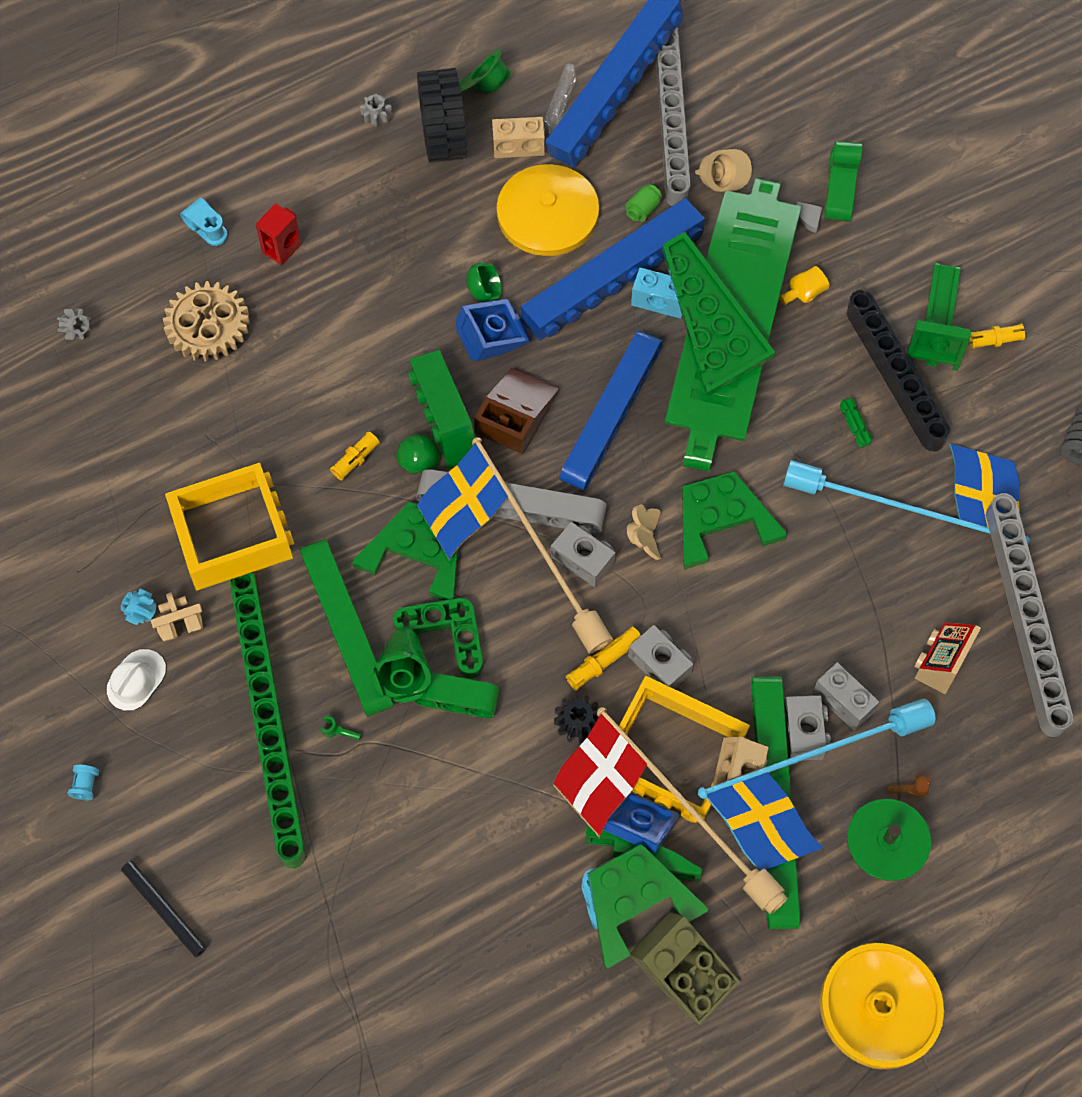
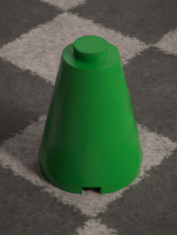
(402, 668)

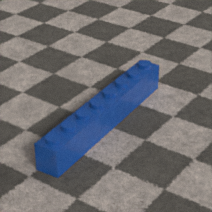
(614, 80)
(609, 271)

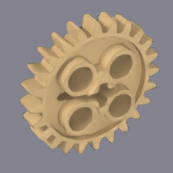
(206, 321)

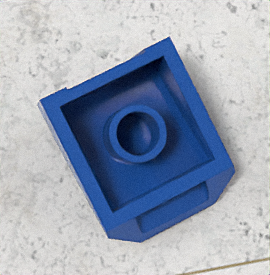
(490, 329)

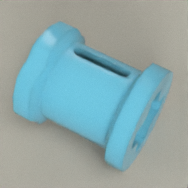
(83, 782)

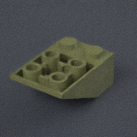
(684, 967)

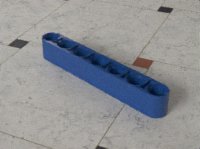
(611, 410)

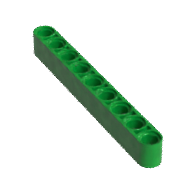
(771, 732)

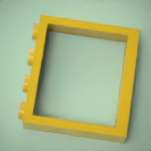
(241, 561)
(691, 709)

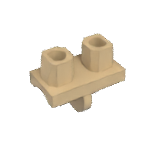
(165, 623)

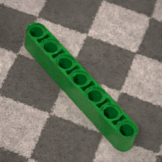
(344, 625)

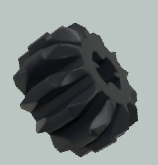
(579, 709)

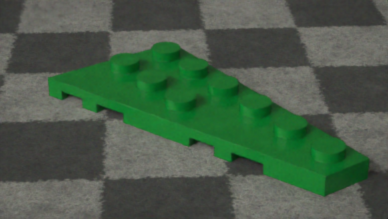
(718, 328)

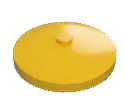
(547, 210)
(881, 1006)

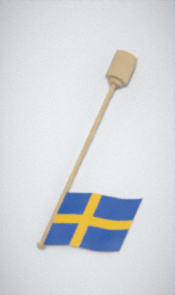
(467, 501)

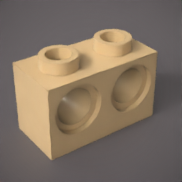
(518, 137)

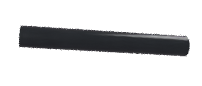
(163, 909)

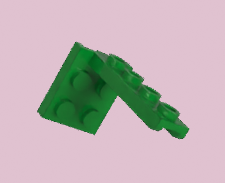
(936, 337)

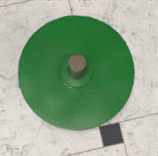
(889, 840)

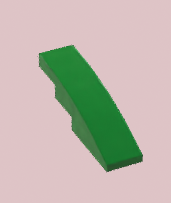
(676, 864)

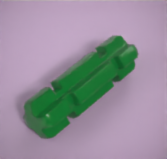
(856, 422)

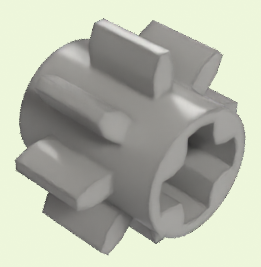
(376, 109)
(73, 324)

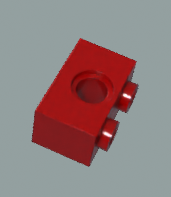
(278, 233)

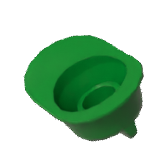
(488, 75)

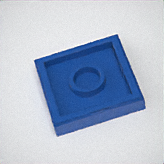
(642, 822)

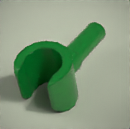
(335, 729)

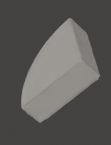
(810, 216)

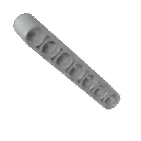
(540, 505)

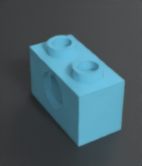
(655, 293)

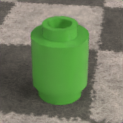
(643, 203)

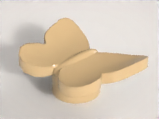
(641, 530)

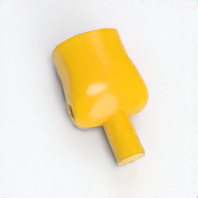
(806, 286)

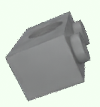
(590, 567)
(658, 642)
(846, 696)
(801, 711)

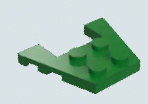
(720, 505)
(413, 539)
(630, 887)

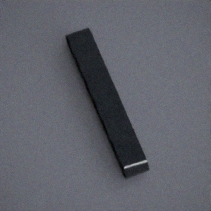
(897, 381)

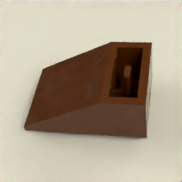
(514, 410)

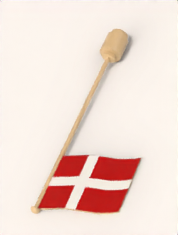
(606, 772)

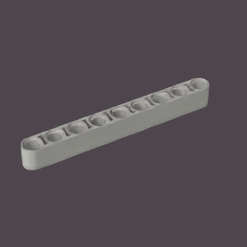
(672, 115)
(1024, 625)

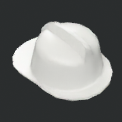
(135, 679)

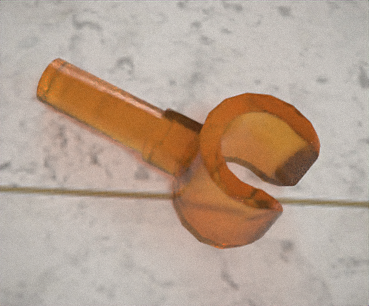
(919, 788)

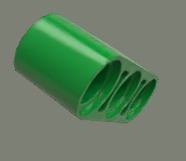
(460, 696)

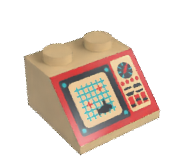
(946, 655)

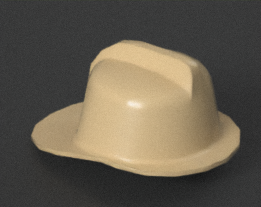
(725, 170)

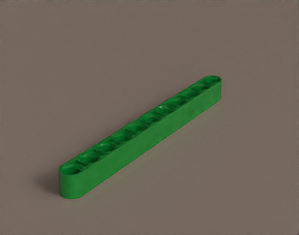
(269, 727)

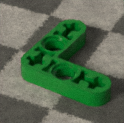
(456, 623)

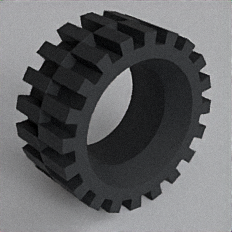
(442, 115)

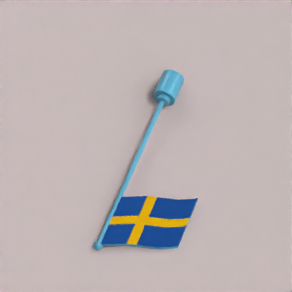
(976, 483)
(764, 815)

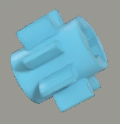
(138, 606)

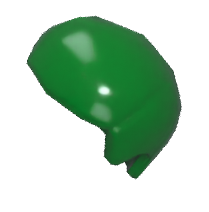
(483, 282)
(417, 454)

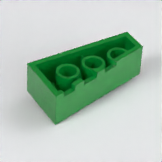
(442, 406)

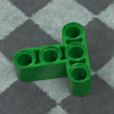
(843, 168)

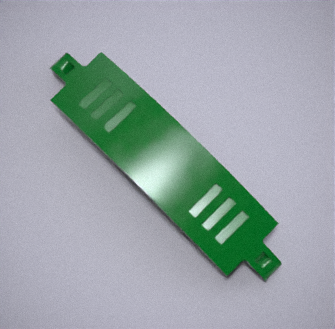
(751, 259)

